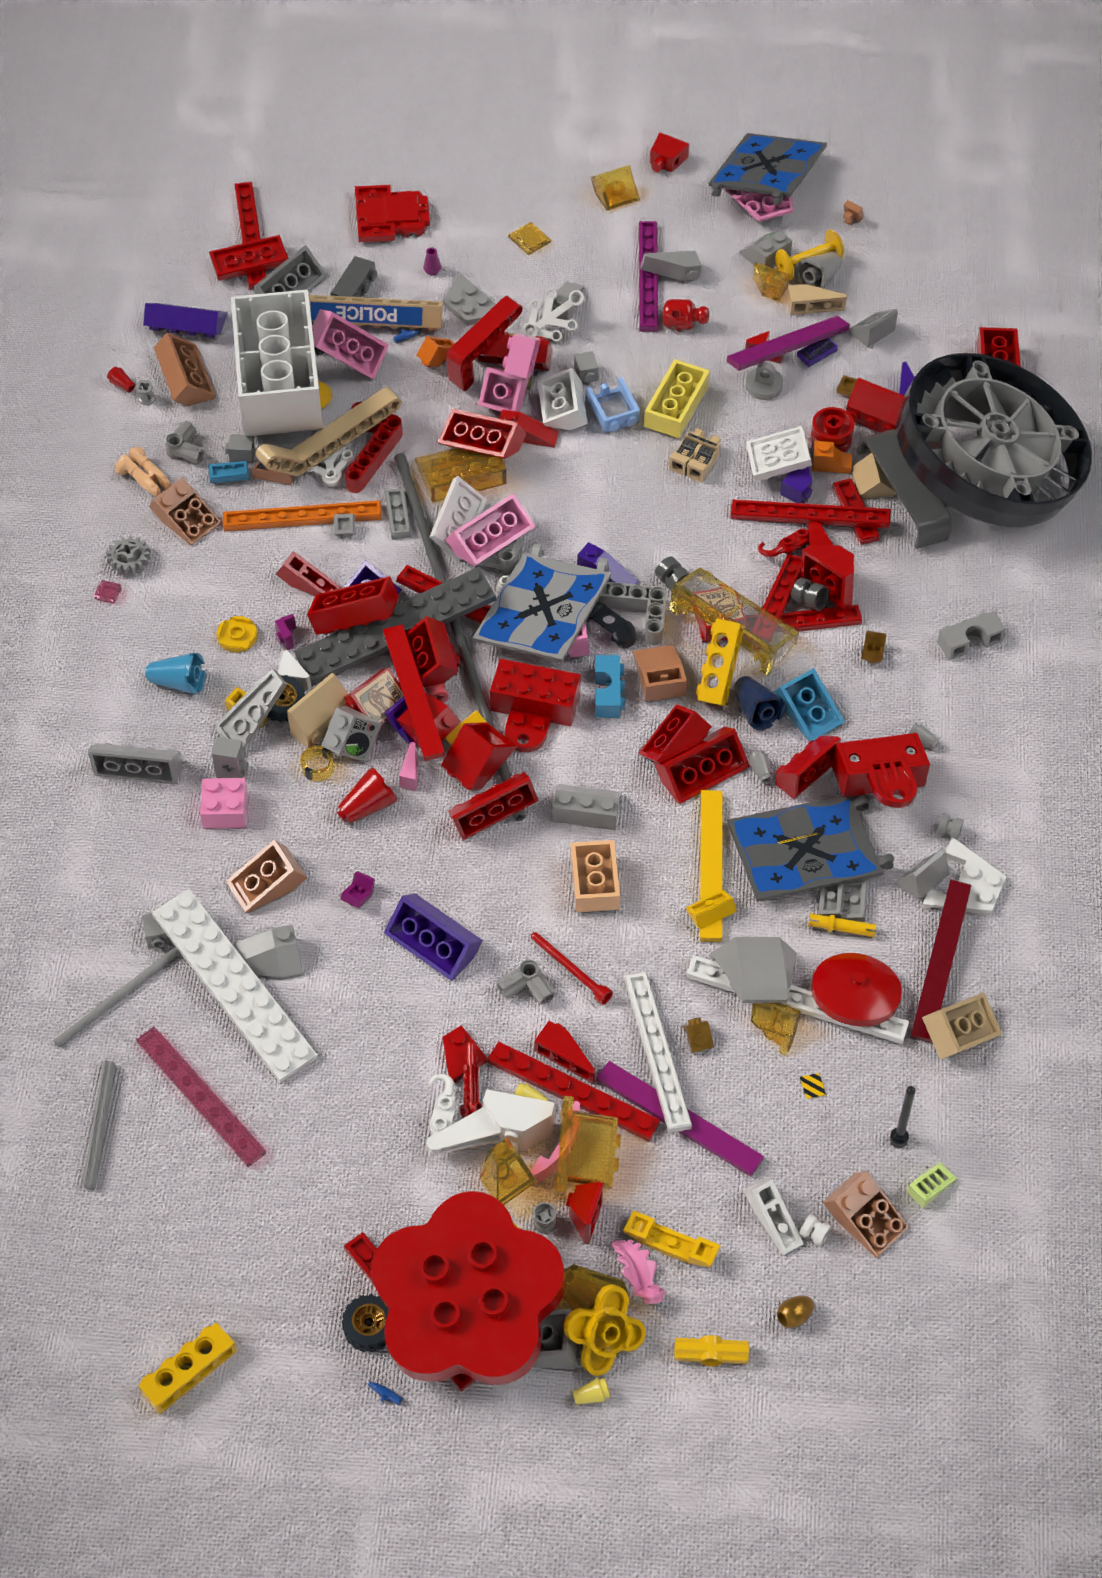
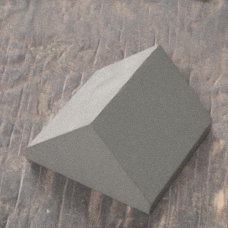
(875, 327)
(925, 874)

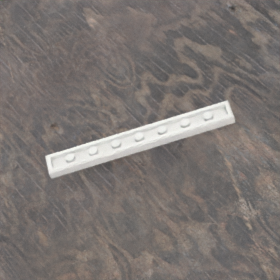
(657, 1053)

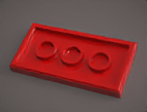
(248, 257)

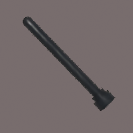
(900, 1136)

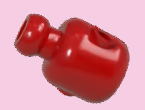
(682, 314)

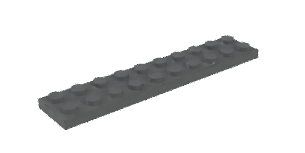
(367, 641)

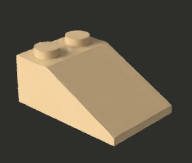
(962, 1025)

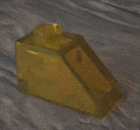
(770, 281)

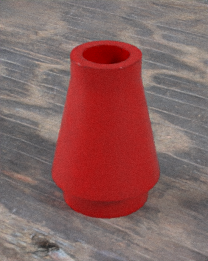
(120, 379)

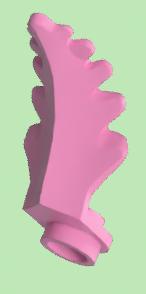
(639, 1270)

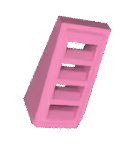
(408, 773)

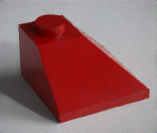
(585, 1208)

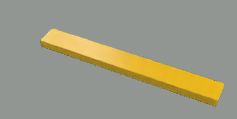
(711, 856)

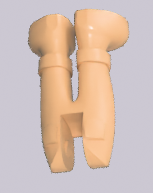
(148, 481)

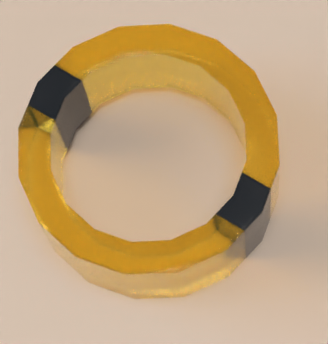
(321, 774)

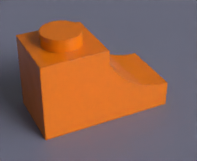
(434, 351)
(830, 459)

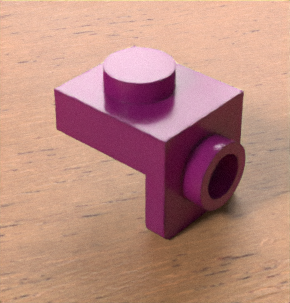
(283, 628)
(359, 891)

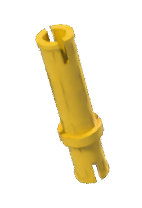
(841, 925)

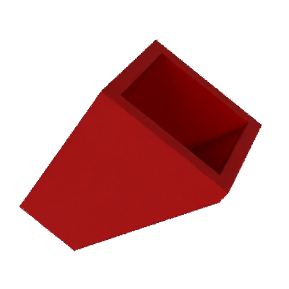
(477, 754)

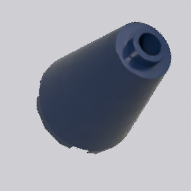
(758, 703)

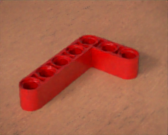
(477, 339)
(385, 438)

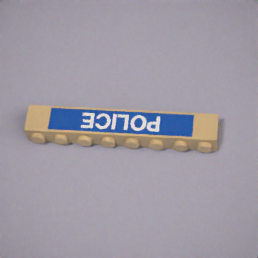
(381, 311)

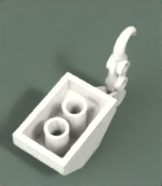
(503, 1115)

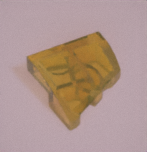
(776, 1022)

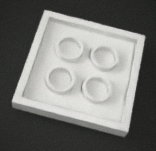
(778, 453)

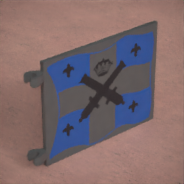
(767, 165)
(830, 858)

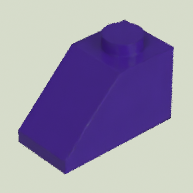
(797, 485)

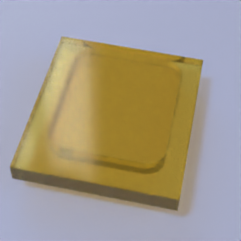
(529, 238)

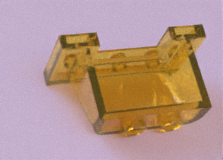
(585, 1148)

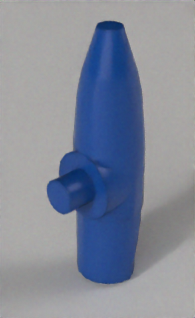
(405, 335)
(386, 1393)

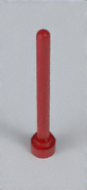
(601, 993)

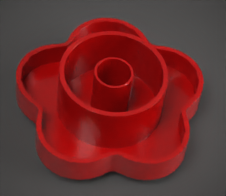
(467, 1292)

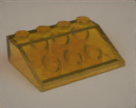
(474, 468)

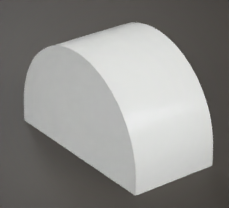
(276, 363)

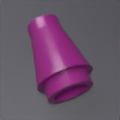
(432, 263)

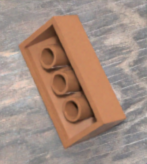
(184, 370)

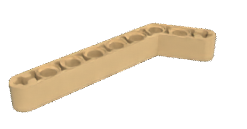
(331, 437)

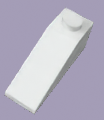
(773, 1215)

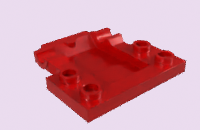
(387, 213)

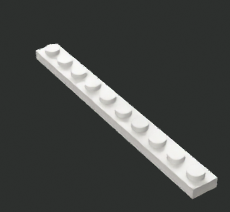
(799, 998)

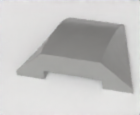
(757, 968)

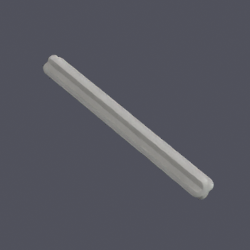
(99, 1125)

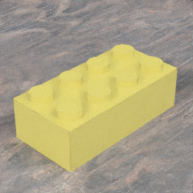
(676, 398)

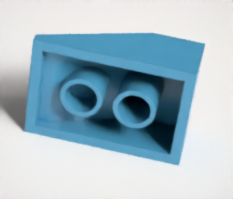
(810, 705)

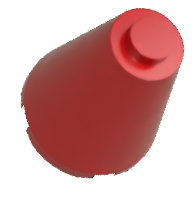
(366, 797)

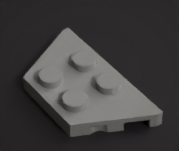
(467, 301)

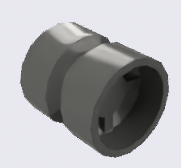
(670, 572)
(810, 594)

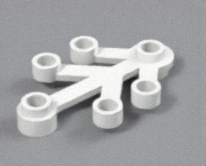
(550, 316)
(332, 475)

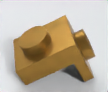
(873, 646)
(698, 1035)

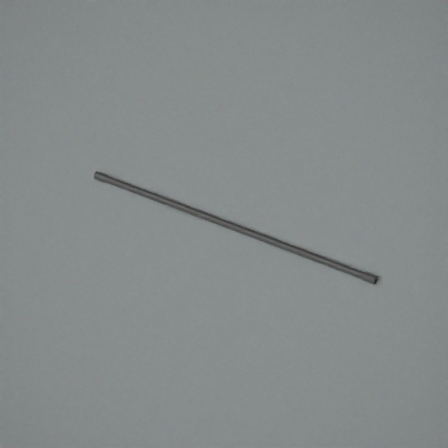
(404, 470)

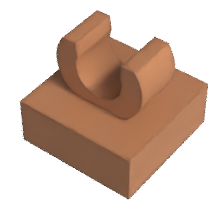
(852, 212)

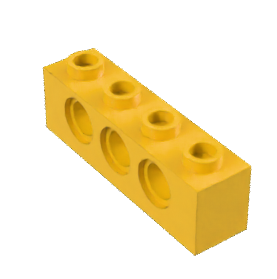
(725, 673)
(163, 1397)

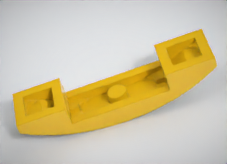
(670, 1242)

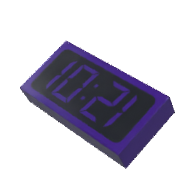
(817, 351)

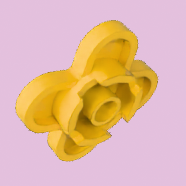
(604, 1329)

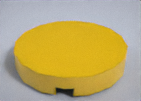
(237, 634)

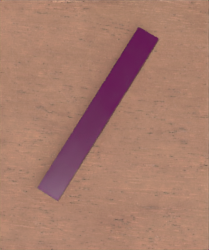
(648, 281)
(787, 343)
(701, 1132)

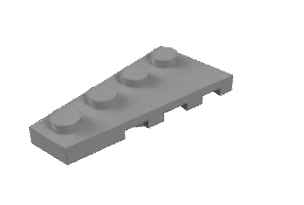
(251, 710)

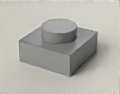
(344, 524)

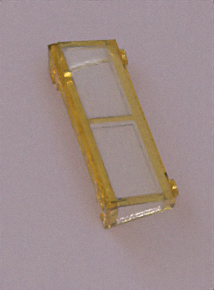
(711, 599)

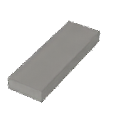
(397, 513)

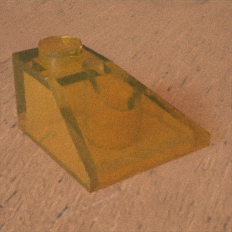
(615, 187)
(505, 1172)

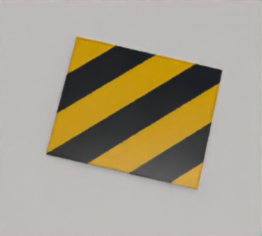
(812, 1085)

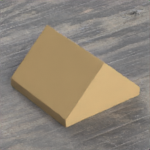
(870, 479)

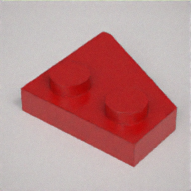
(455, 1052)

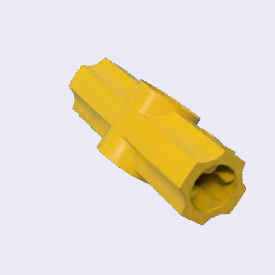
(711, 1350)

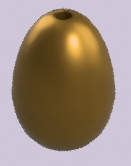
(795, 1311)

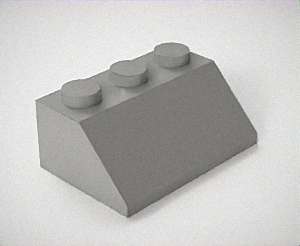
(586, 806)

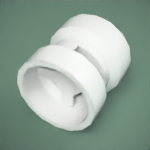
(815, 1230)

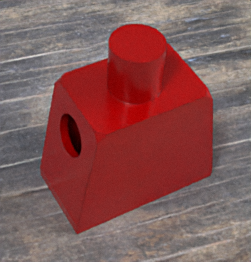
(668, 153)

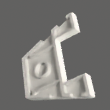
(983, 877)

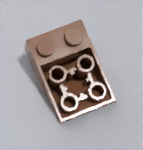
(184, 512)
(660, 673)
(866, 1213)

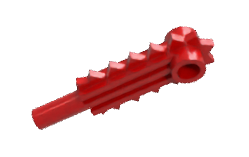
(471, 1083)

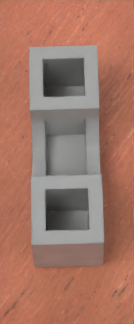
(985, 627)

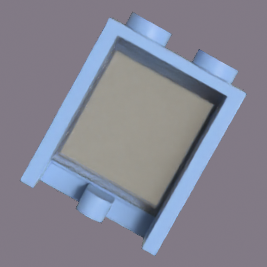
(613, 407)

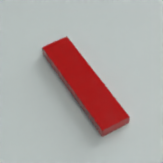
(849, 496)

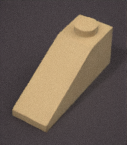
(812, 299)

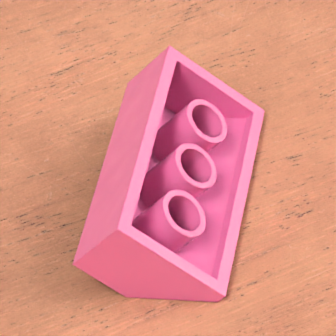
(348, 343)
(490, 531)

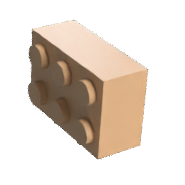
(595, 876)

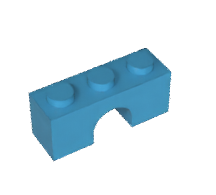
(609, 700)

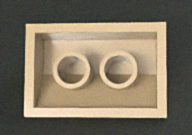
(314, 712)

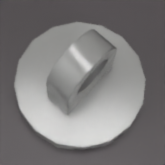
(764, 381)

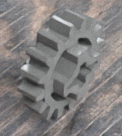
(128, 555)

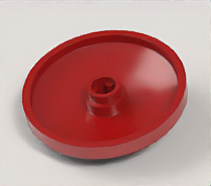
(856, 989)

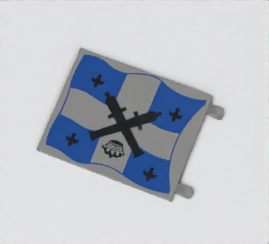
(543, 605)

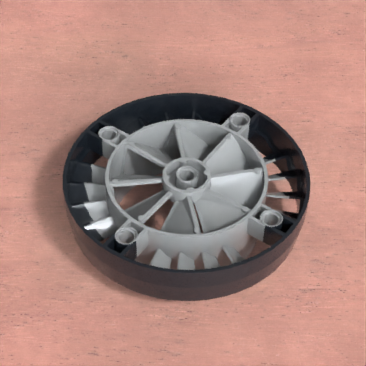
(1018, 422)

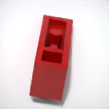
(536, 431)
(304, 576)
(559, 1046)

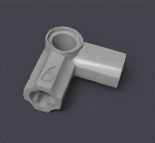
(178, 444)
(506, 558)
(535, 983)

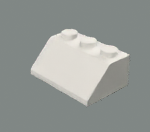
(562, 401)

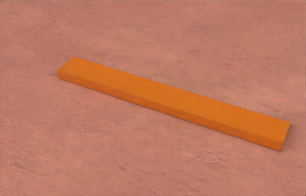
(299, 515)

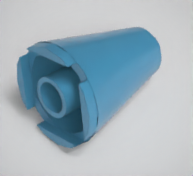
(178, 673)

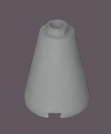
(817, 269)

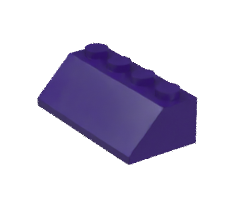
(184, 318)
(432, 936)

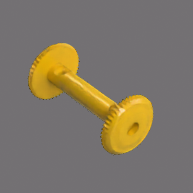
(833, 243)

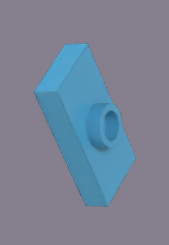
(228, 472)

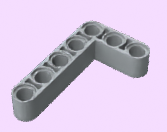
(641, 599)

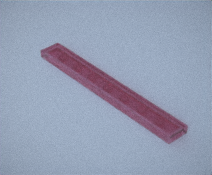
(201, 1097)

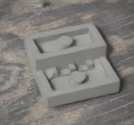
(845, 900)

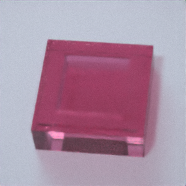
(107, 591)

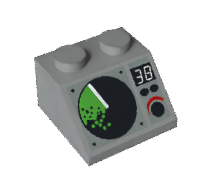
(765, 248)
(351, 733)

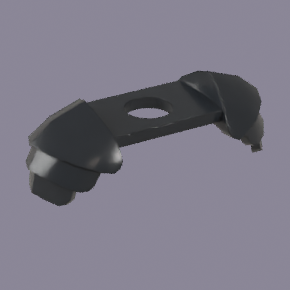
(622, 630)

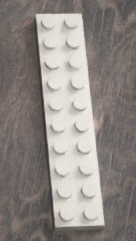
(234, 985)

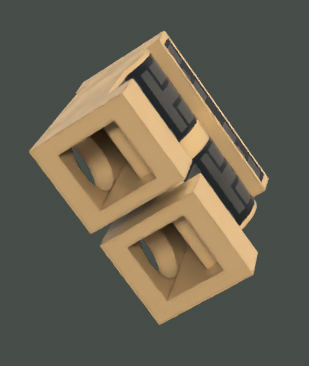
(695, 454)

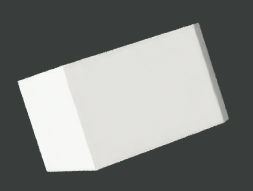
(292, 668)

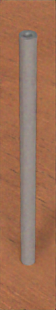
(117, 996)

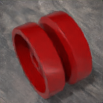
(834, 426)

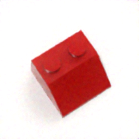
(443, 717)

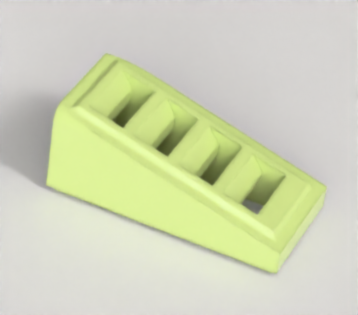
(924, 1199)

